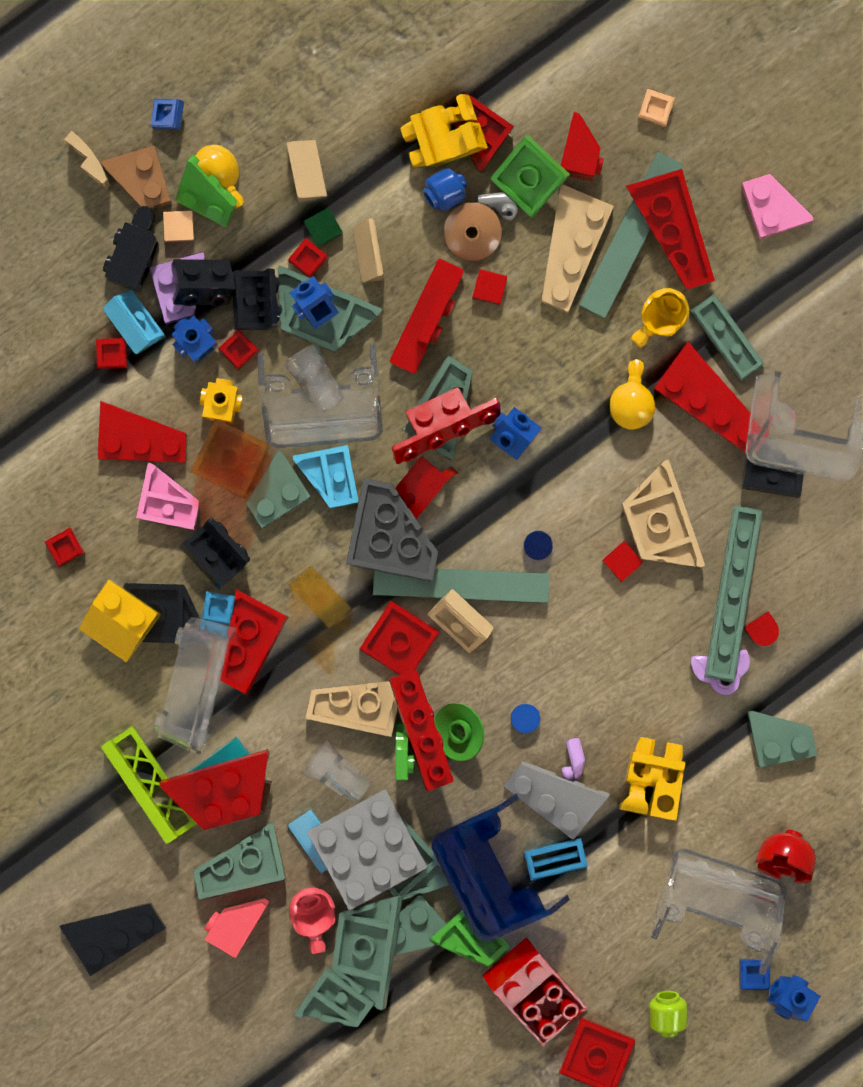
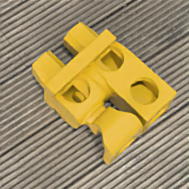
(436, 140)
(657, 772)

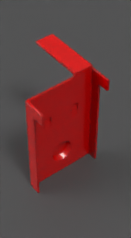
(422, 485)

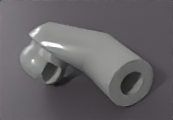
(500, 203)

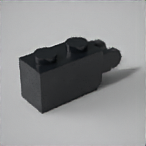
(133, 251)

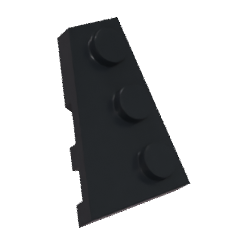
(111, 935)

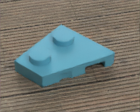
(330, 474)

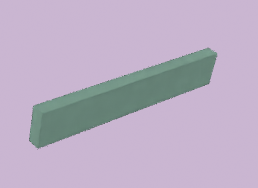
(622, 249)
(468, 584)
(733, 593)

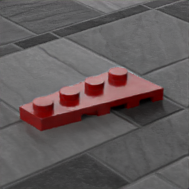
(672, 219)
(704, 396)

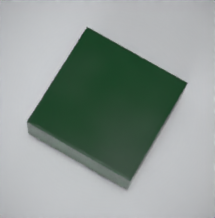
(323, 227)

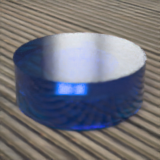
(538, 545)

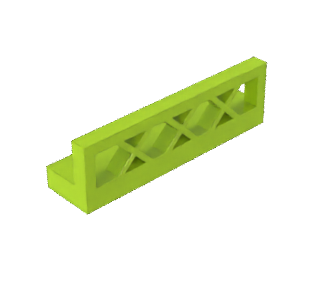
(138, 788)

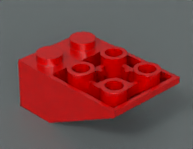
(534, 991)

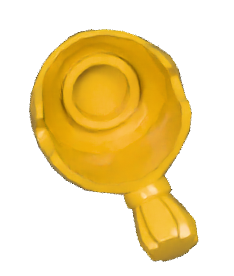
(223, 165)
(662, 315)
(631, 402)

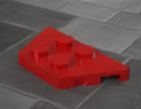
(221, 791)

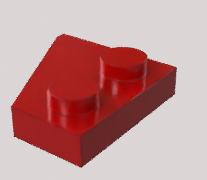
(494, 130)

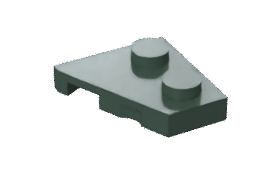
(276, 492)

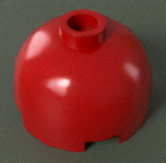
(788, 856)

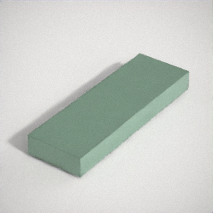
(727, 337)

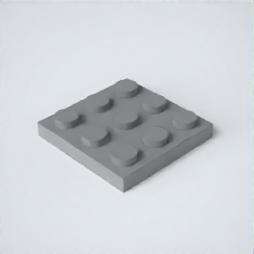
(367, 849)

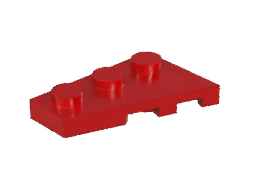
(136, 438)
(254, 639)

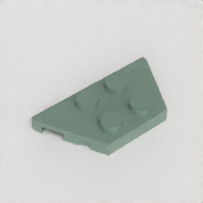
(335, 333)
(426, 880)
(367, 947)

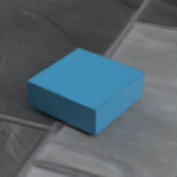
(218, 607)

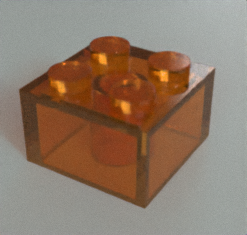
(230, 459)

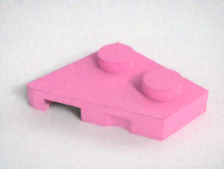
(773, 206)
(166, 501)

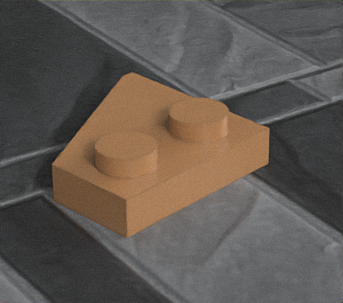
(140, 176)

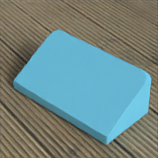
(133, 321)
(299, 828)

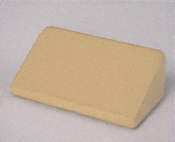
(306, 170)
(368, 251)
(461, 621)

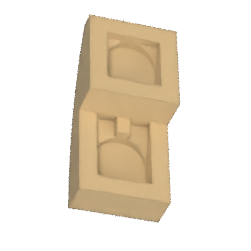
(91, 165)

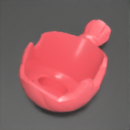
(312, 915)

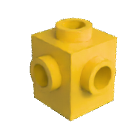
(223, 412)

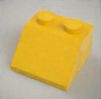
(118, 620)

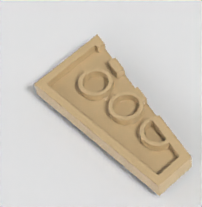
(574, 238)

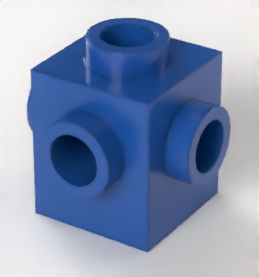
(314, 302)
(201, 346)
(514, 432)
(792, 998)

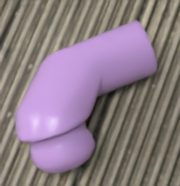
(577, 760)

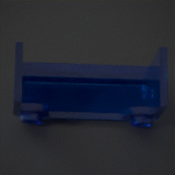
(479, 879)

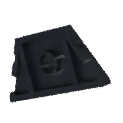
(171, 602)

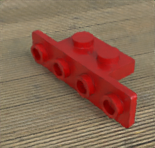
(425, 319)
(441, 421)
(421, 730)

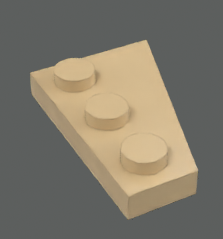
(357, 707)

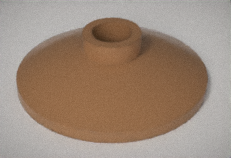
(476, 216)

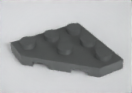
(389, 536)

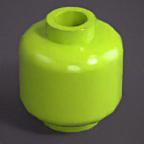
(668, 1014)

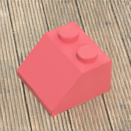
(234, 925)

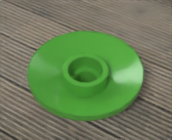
(449, 724)

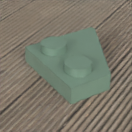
(780, 739)
(416, 925)
(334, 1001)

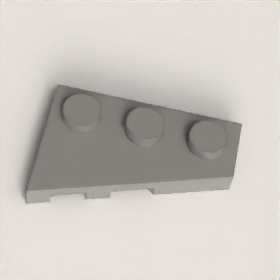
(558, 800)

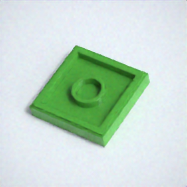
(529, 176)

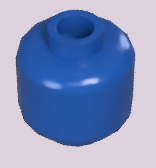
(445, 189)

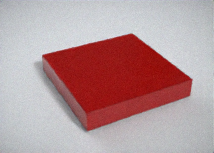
(399, 639)
(596, 1055)

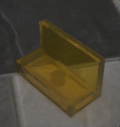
(320, 597)

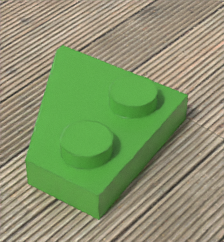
(404, 761)

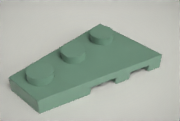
(448, 377)
(245, 866)

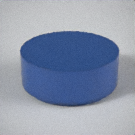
(525, 718)

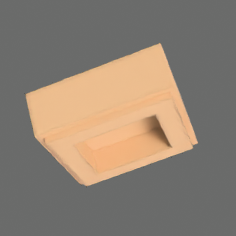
(656, 108)
(178, 226)

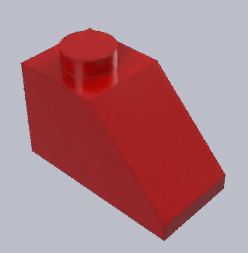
(581, 151)

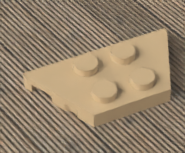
(661, 521)

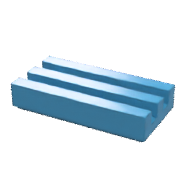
(558, 870)

